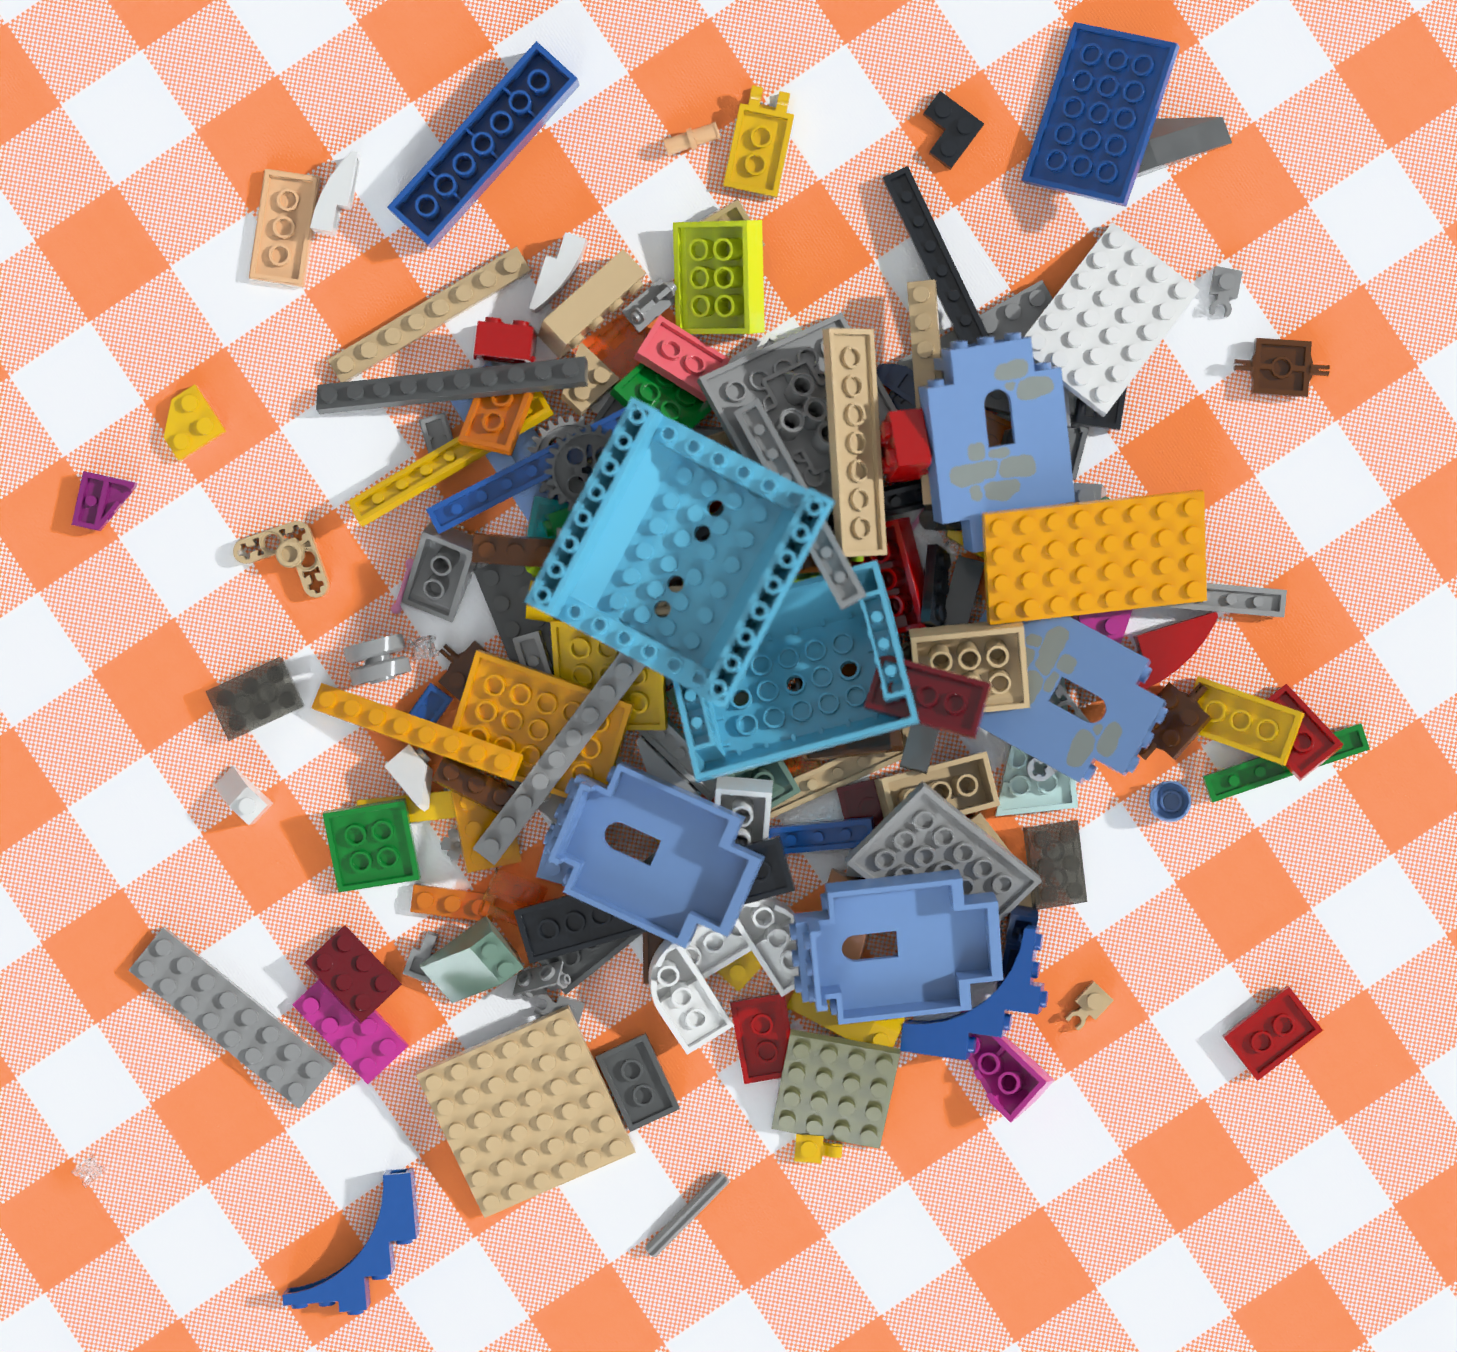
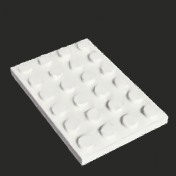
(1109, 318)

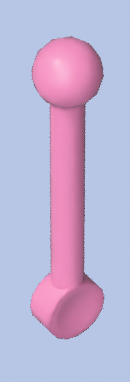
(396, 608)

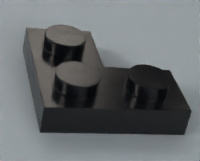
(958, 126)

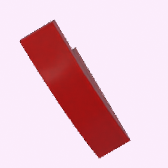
(1172, 645)

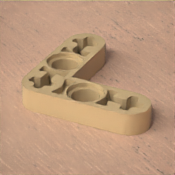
(308, 543)

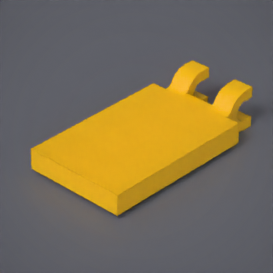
(759, 145)

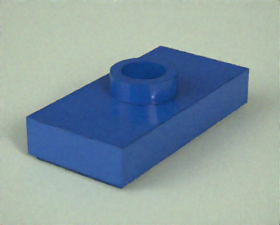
(431, 704)

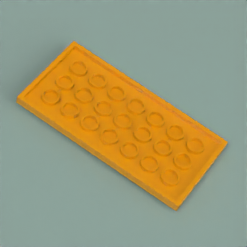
(1094, 556)

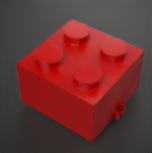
(505, 342)
(904, 445)

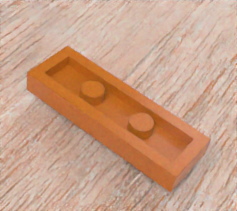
(447, 902)

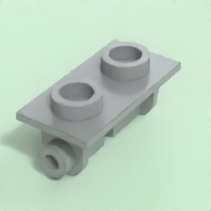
(650, 304)
(540, 978)

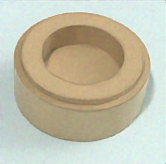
(290, 553)

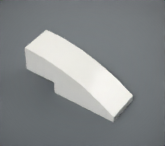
(337, 195)
(557, 272)

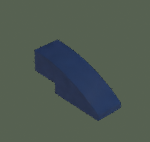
(1017, 920)

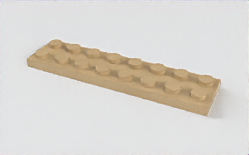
(854, 441)

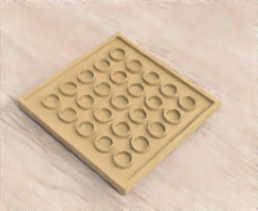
(525, 1111)

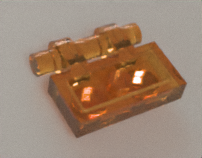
(620, 360)

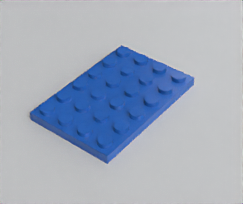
(1100, 113)

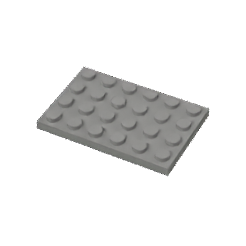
(934, 836)

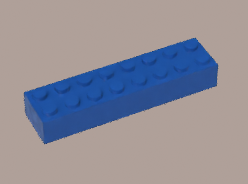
(484, 145)

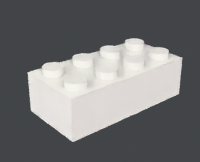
(750, 799)

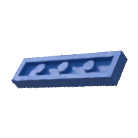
(822, 834)

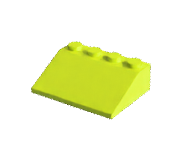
(719, 277)

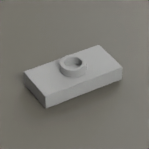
(436, 431)

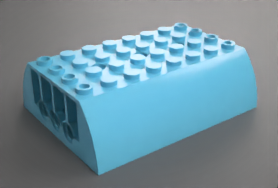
(809, 642)

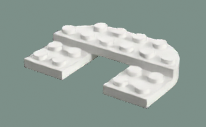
(680, 973)

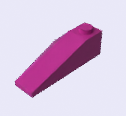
(1008, 1075)

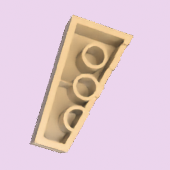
(591, 303)

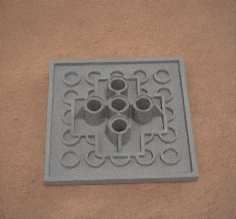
(772, 378)

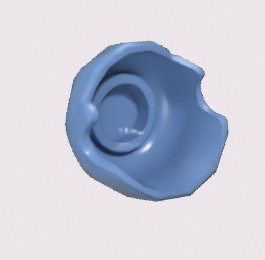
(1170, 801)

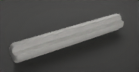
(687, 1214)

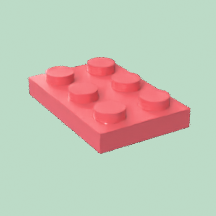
(679, 356)

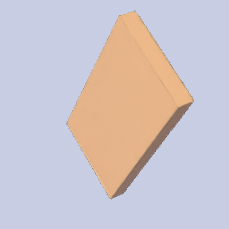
(284, 228)

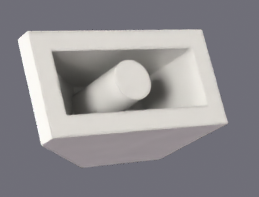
(413, 774)
(242, 796)

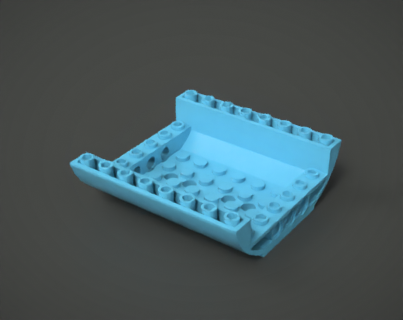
(639, 532)

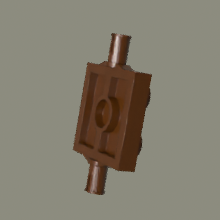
(1281, 367)
(459, 668)
(1181, 723)

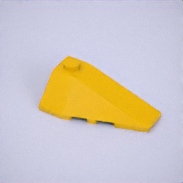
(875, 1032)

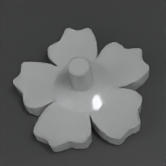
(452, 844)

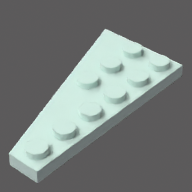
(1024, 795)

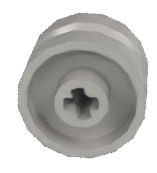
(377, 660)

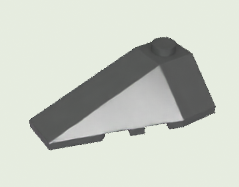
(1182, 139)

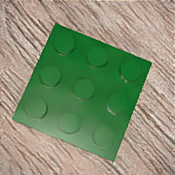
(662, 395)
(371, 845)

